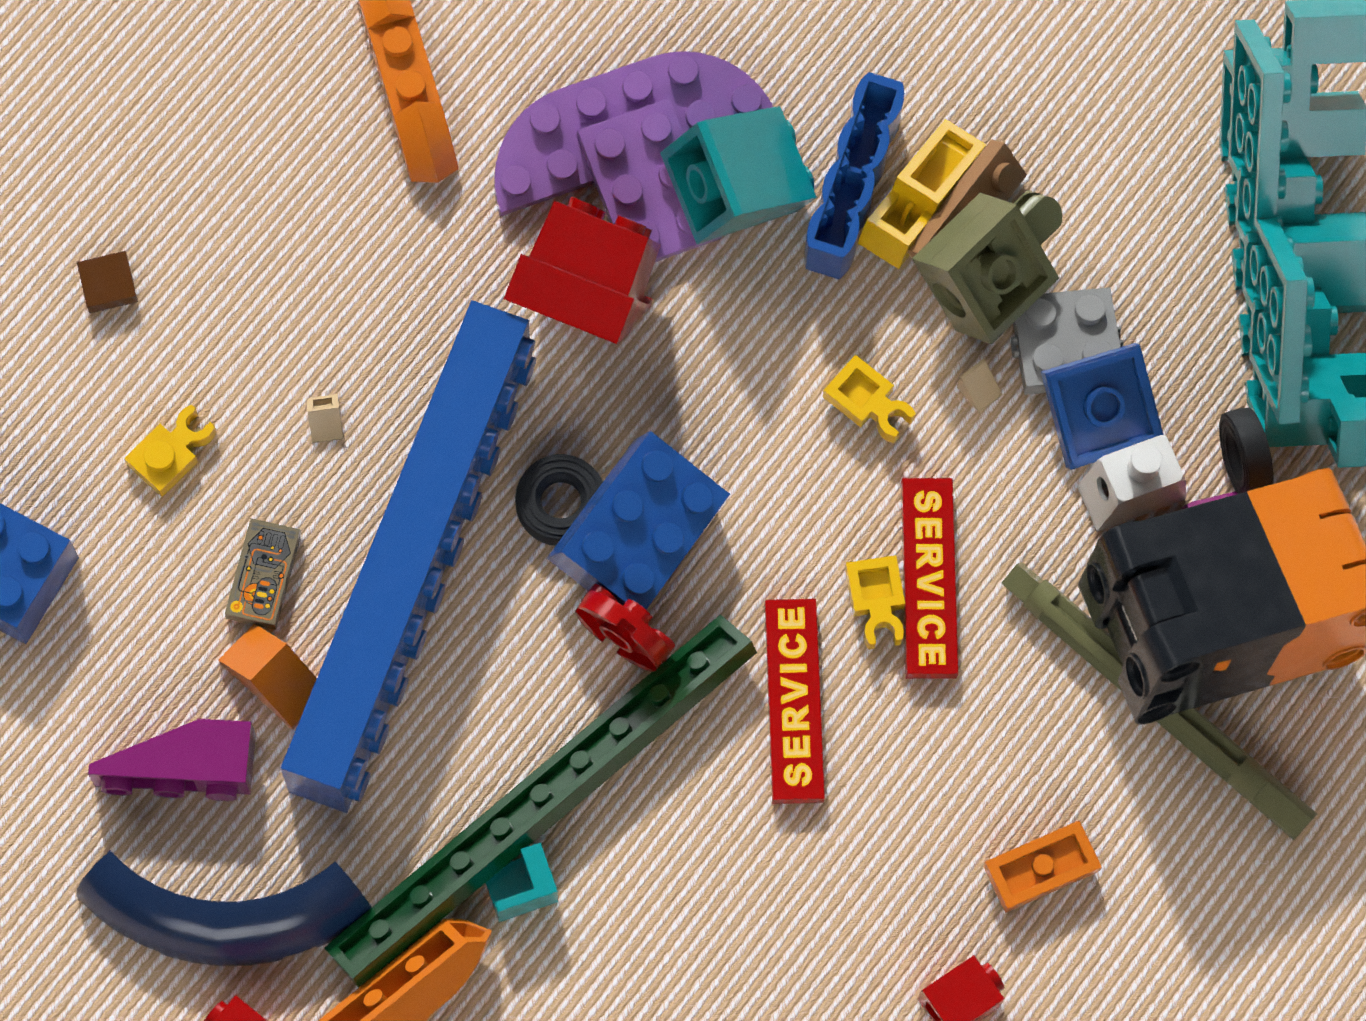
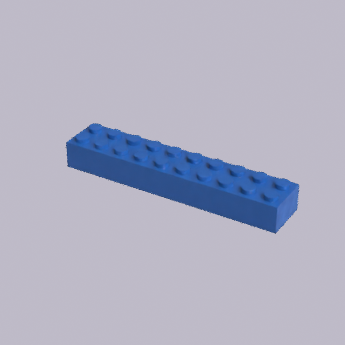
(409, 558)

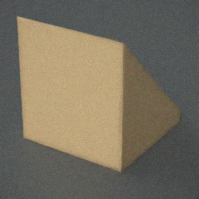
(979, 386)
(324, 418)

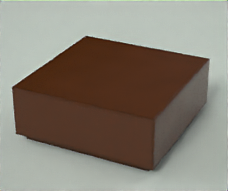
(107, 282)

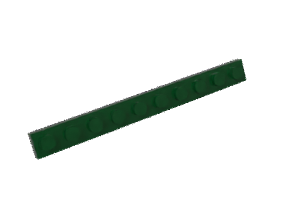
(540, 801)

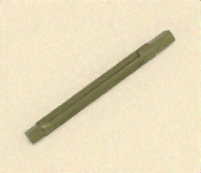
(1188, 726)

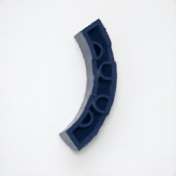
(226, 930)

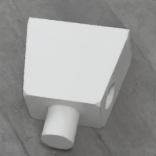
(1137, 481)

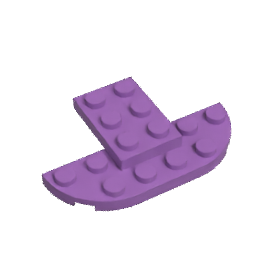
(613, 135)

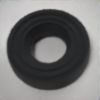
(1245, 450)
(537, 479)

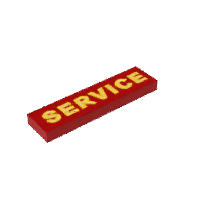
(929, 578)
(794, 701)

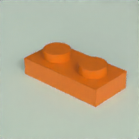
(1042, 866)

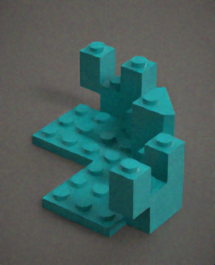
(1290, 261)

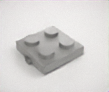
(1063, 330)

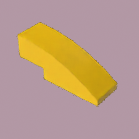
(919, 192)

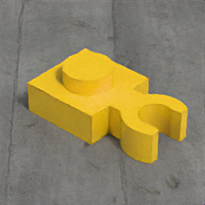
(864, 394)
(166, 456)
(876, 592)

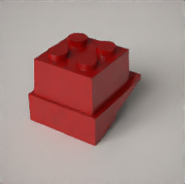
(587, 271)

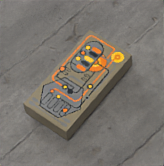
(263, 574)

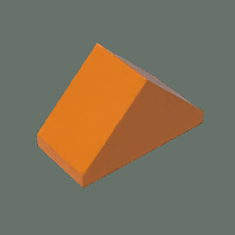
(271, 673)

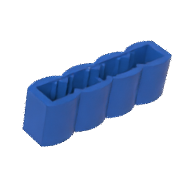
(854, 175)

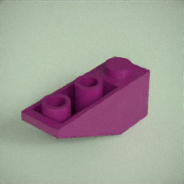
(192, 758)

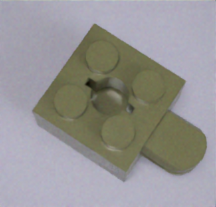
(991, 262)

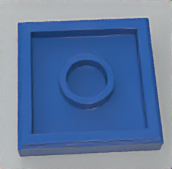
(1101, 404)

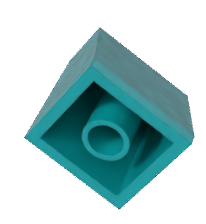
(738, 172)

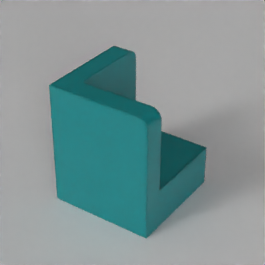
(523, 885)

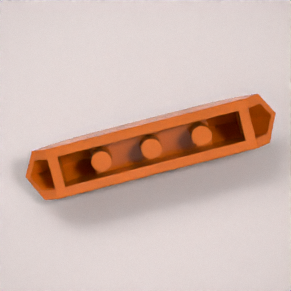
(409, 89)
(419, 977)

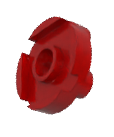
(625, 627)

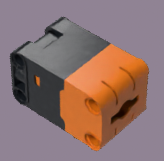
(1231, 594)

